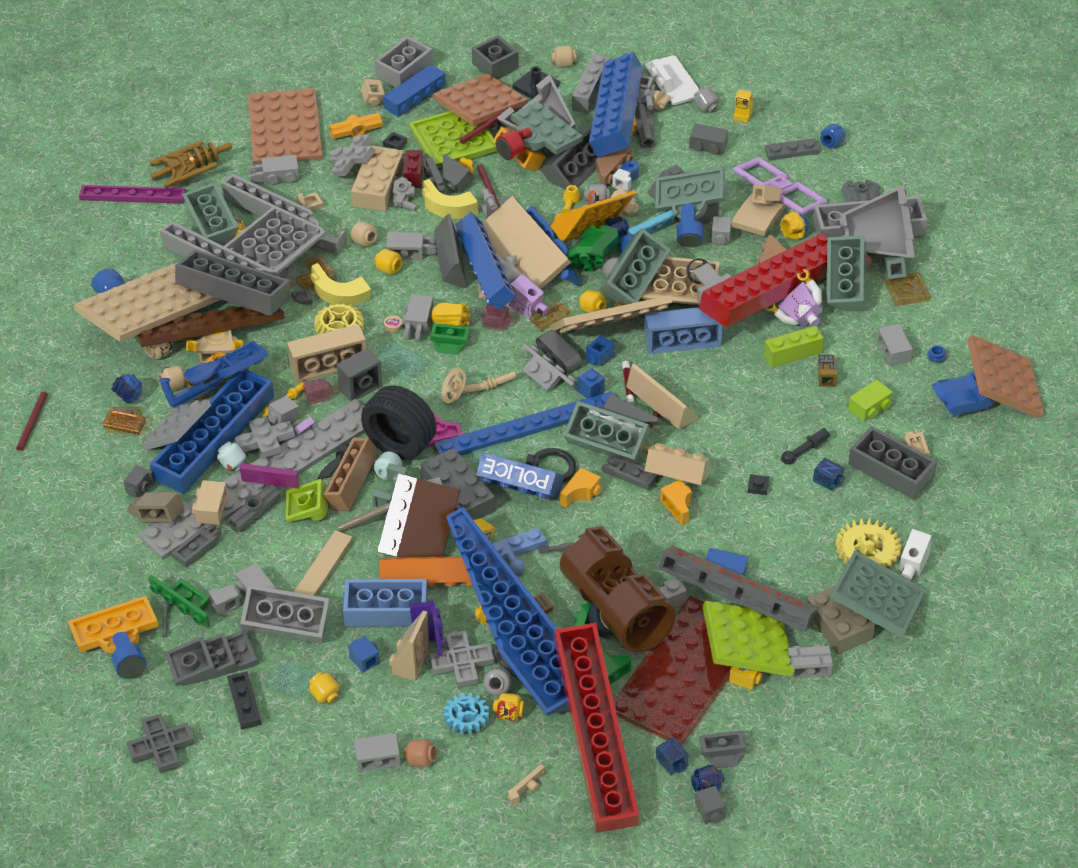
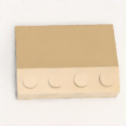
(673, 281)

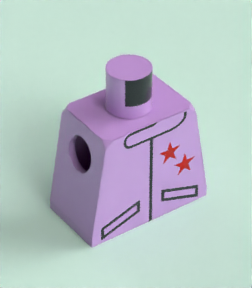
(528, 298)

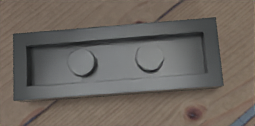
(791, 149)

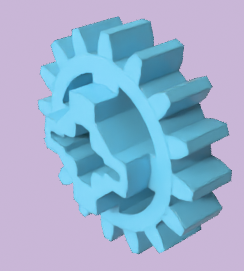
(466, 713)

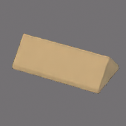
(659, 398)

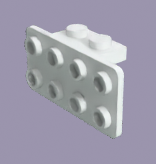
(672, 79)

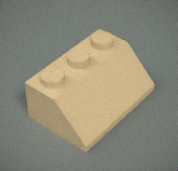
(677, 464)

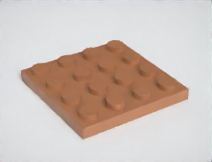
(479, 99)
(1005, 376)

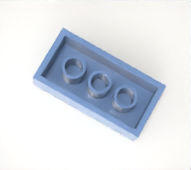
(681, 331)
(381, 601)

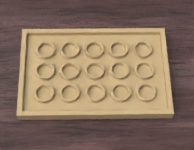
(610, 315)

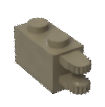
(156, 507)

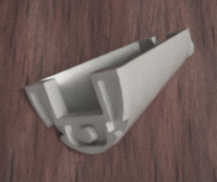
(548, 97)
(884, 223)

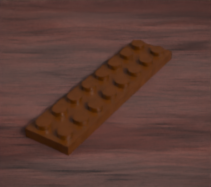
(207, 323)

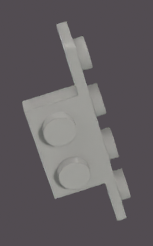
(543, 372)

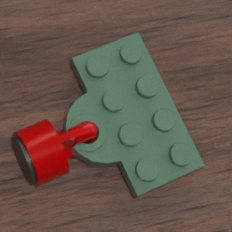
(535, 130)

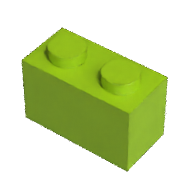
(870, 400)

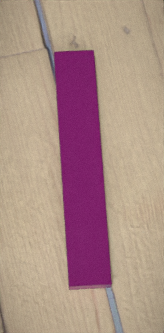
(132, 194)

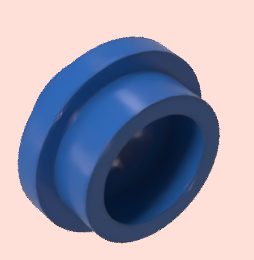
(936, 353)

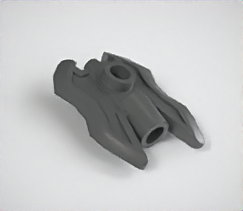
(860, 191)

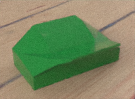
(449, 338)

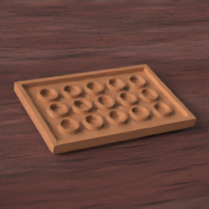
(285, 125)

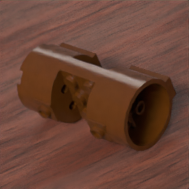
(627, 600)

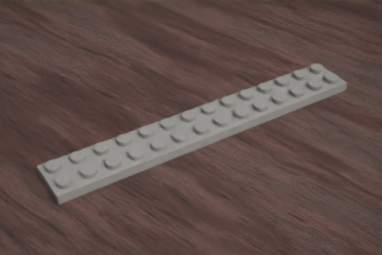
(297, 454)

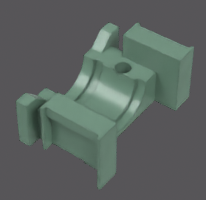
(381, 498)

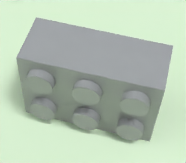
(403, 61)

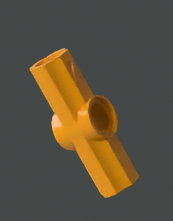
(355, 125)

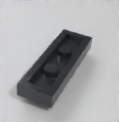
(244, 700)

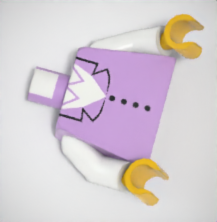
(801, 304)

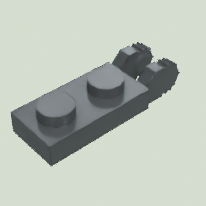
(629, 472)

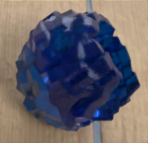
(127, 388)

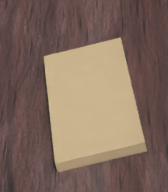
(516, 233)

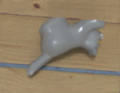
(511, 271)

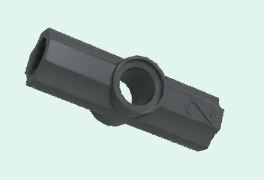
(645, 126)
(253, 508)

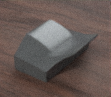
(722, 748)

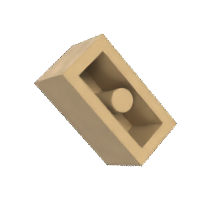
(210, 502)

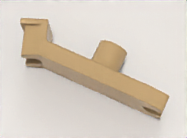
(528, 782)

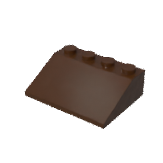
(417, 518)

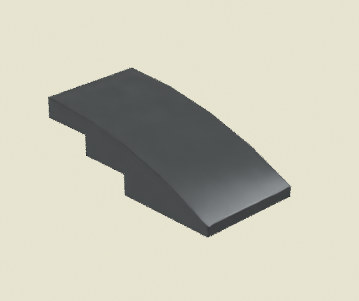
(211, 658)

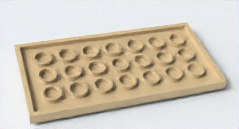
(142, 304)

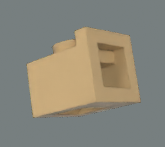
(372, 96)
(765, 194)

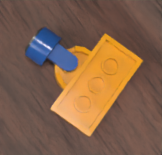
(117, 633)

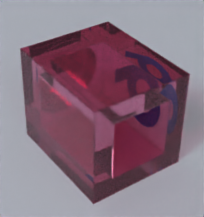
(496, 319)

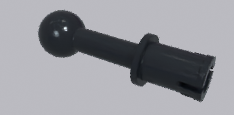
(814, 440)

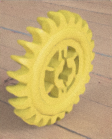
(868, 539)

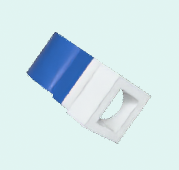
(625, 175)

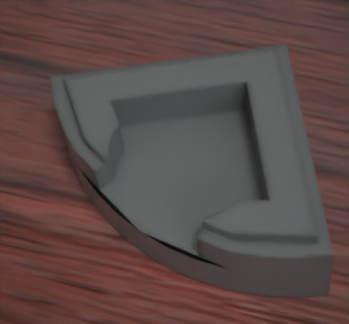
(302, 296)

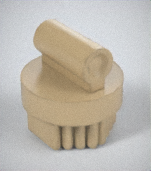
(660, 99)

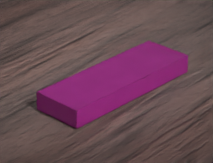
(269, 475)

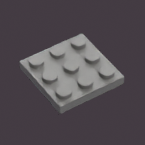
(175, 426)

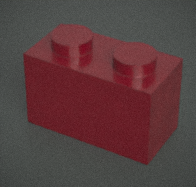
(414, 167)

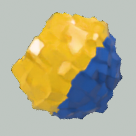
(794, 225)

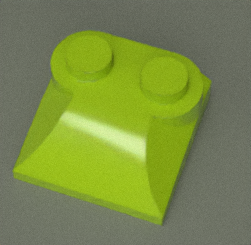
(306, 502)

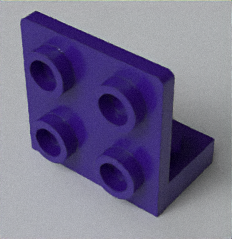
(434, 622)

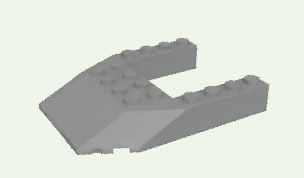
(266, 244)

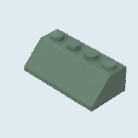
(210, 214)
(635, 268)
(847, 272)

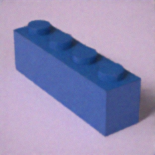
(414, 90)

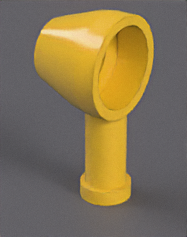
(570, 197)

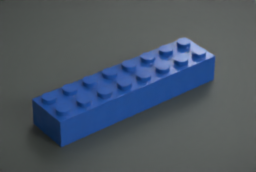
(616, 104)
(226, 418)

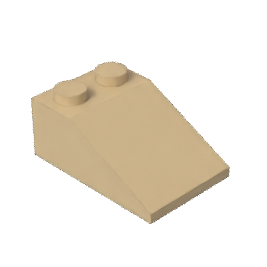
(411, 649)

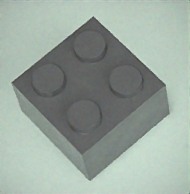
(495, 57)
(359, 375)

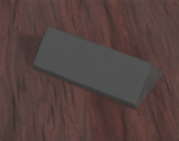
(449, 253)

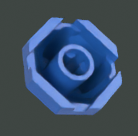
(961, 394)

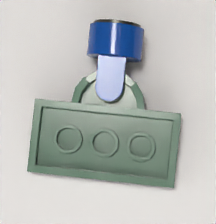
(688, 199)

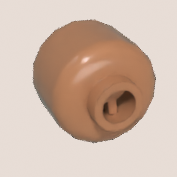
(420, 753)

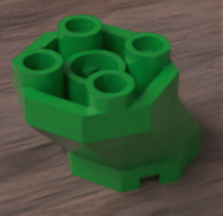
(593, 247)

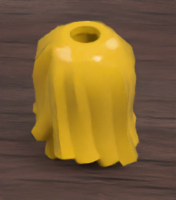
(451, 314)

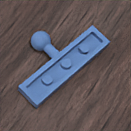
(518, 545)

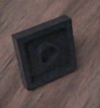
(528, 82)

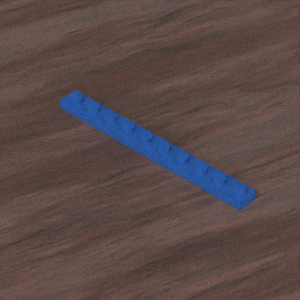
(516, 428)

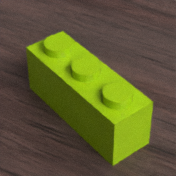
(793, 346)

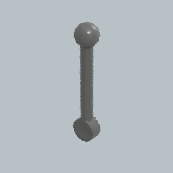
(166, 606)

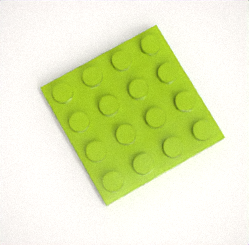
(441, 136)
(747, 639)

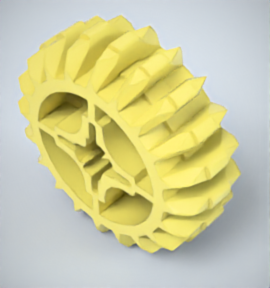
(337, 318)

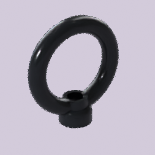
(533, 460)

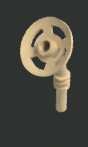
(458, 385)

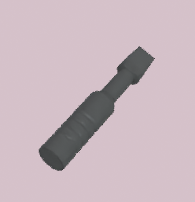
(561, 547)

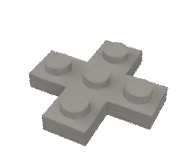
(356, 153)
(265, 436)
(461, 658)

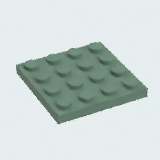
(877, 594)

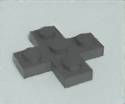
(160, 743)

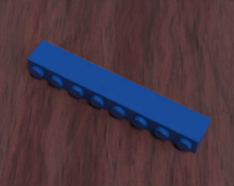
(484, 261)

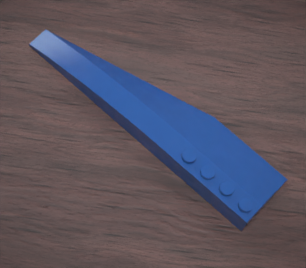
(514, 617)

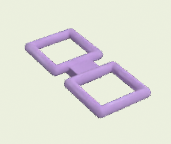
(780, 181)

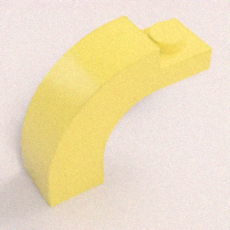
(441, 204)
(334, 292)

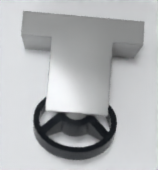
(706, 276)

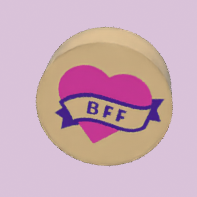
(393, 324)

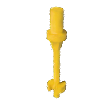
(292, 393)

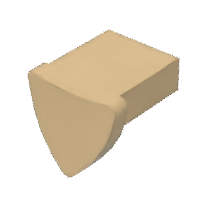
(309, 201)

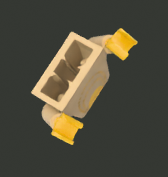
(214, 343)

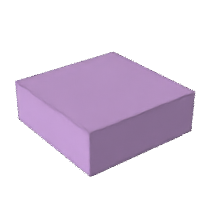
(303, 426)

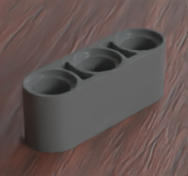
(559, 351)

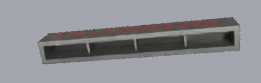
(738, 588)

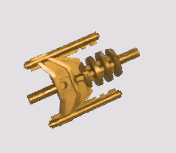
(183, 163)

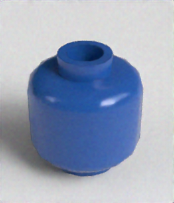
(832, 135)

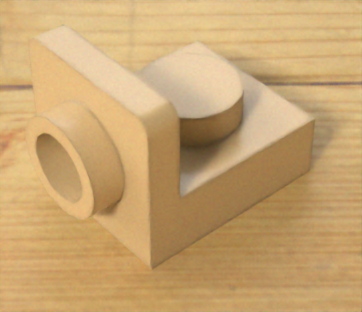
(916, 441)

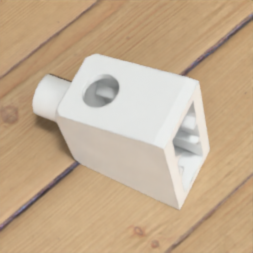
(915, 554)

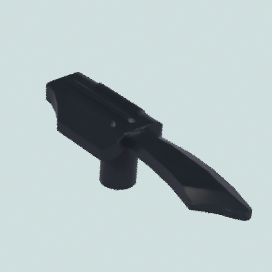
(332, 466)

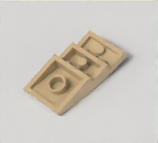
(757, 217)

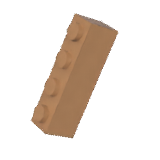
(350, 474)

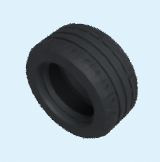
(410, 410)

